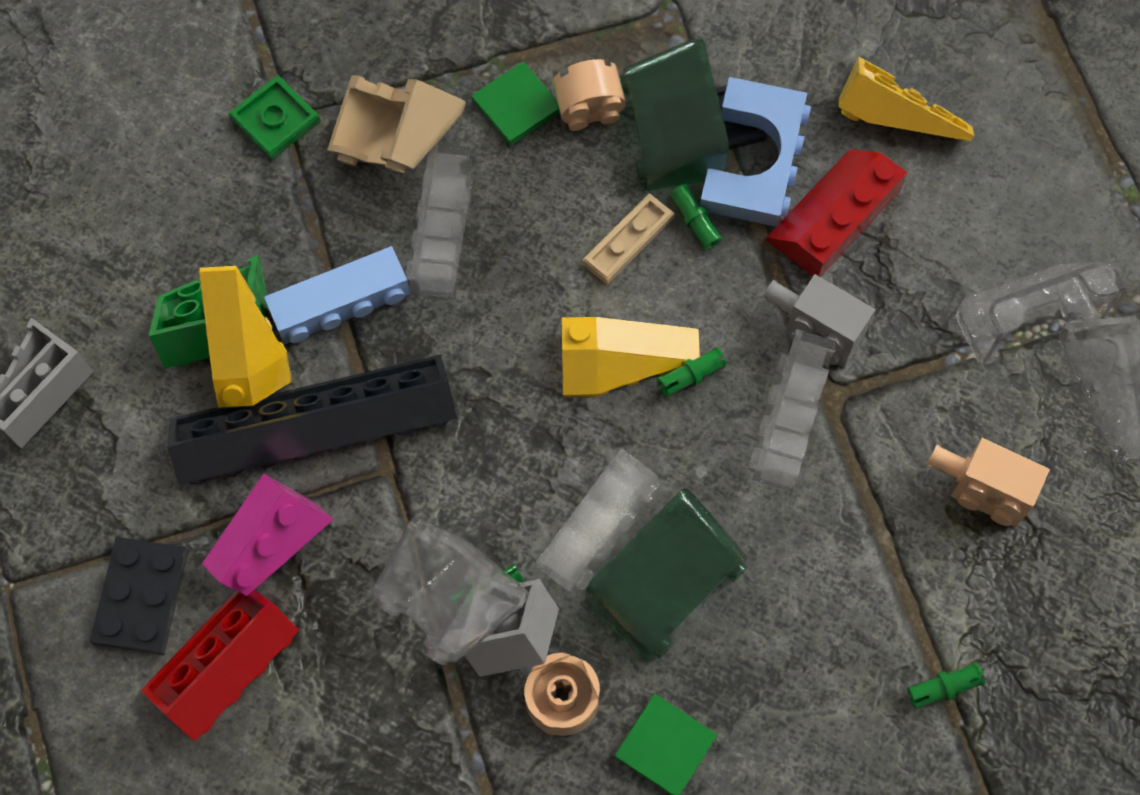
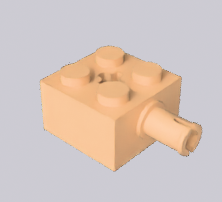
(993, 480)

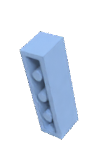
(338, 295)

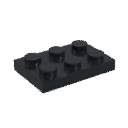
(139, 596)

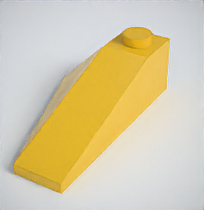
(879, 100)
(242, 348)
(617, 353)

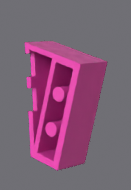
(264, 535)

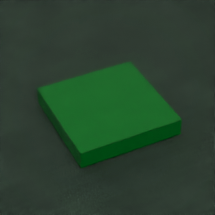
(516, 103)
(274, 117)
(665, 746)

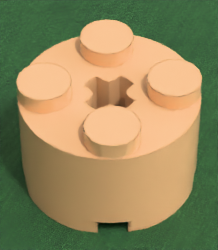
(589, 94)
(571, 675)

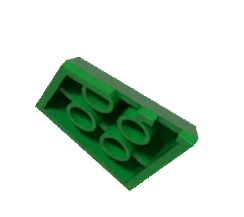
(179, 318)

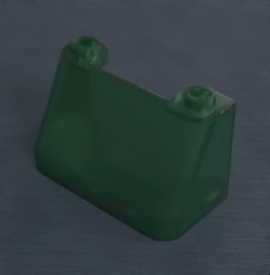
(676, 116)
(664, 575)

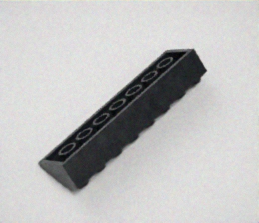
(310, 420)

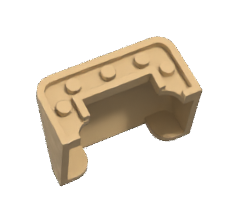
(392, 123)

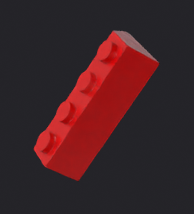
(838, 210)
(220, 662)

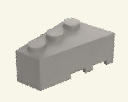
(38, 382)

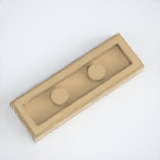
(628, 239)

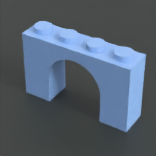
(778, 114)

